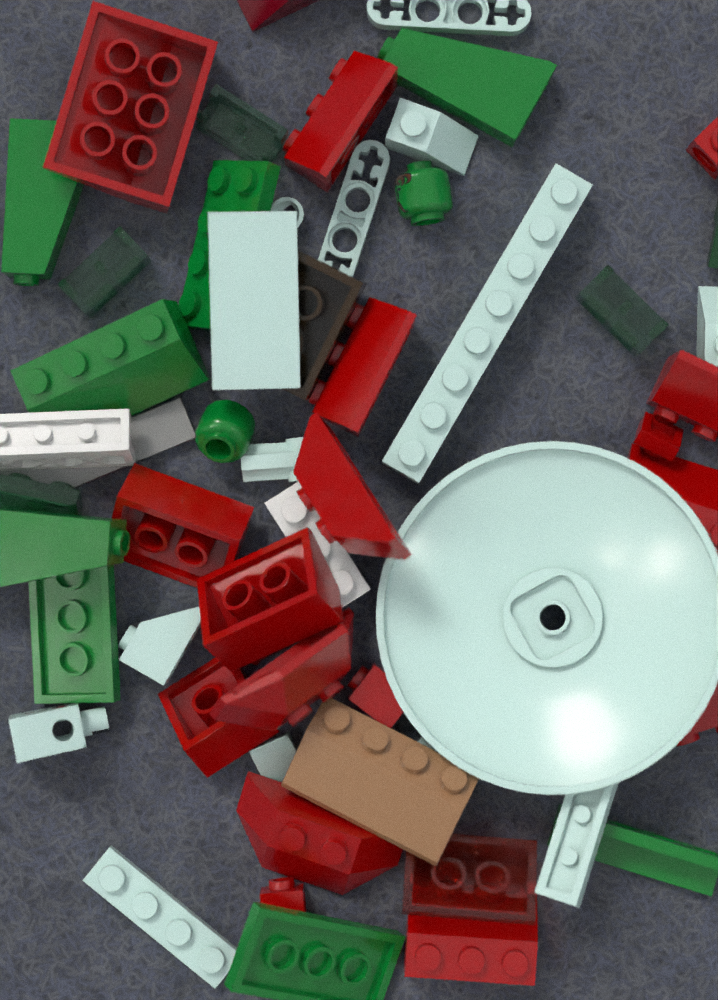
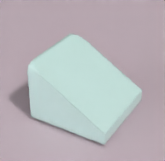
(274, 756)

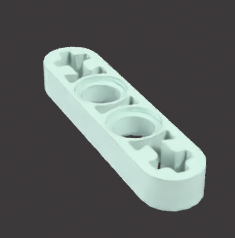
(448, 18)
(356, 221)

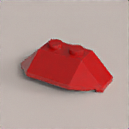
(342, 496)
(292, 681)
(309, 841)

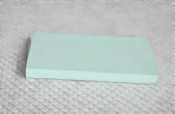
(254, 300)

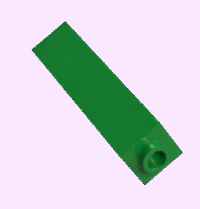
(470, 81)
(36, 205)
(57, 544)

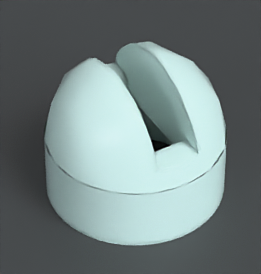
(283, 202)

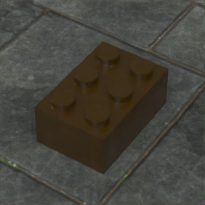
(325, 307)

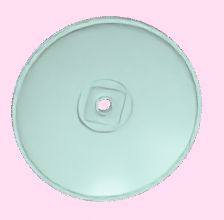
(468, 632)

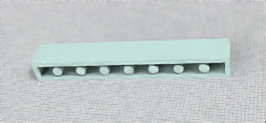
(486, 323)

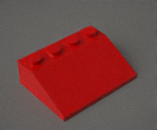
(130, 106)

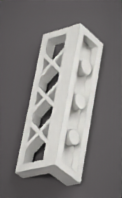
(66, 440)

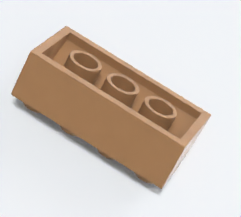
(380, 780)

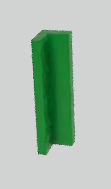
(656, 856)

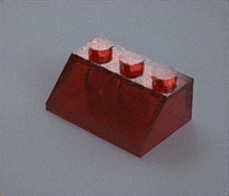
(474, 881)

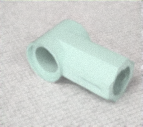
(271, 461)

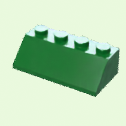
(117, 366)

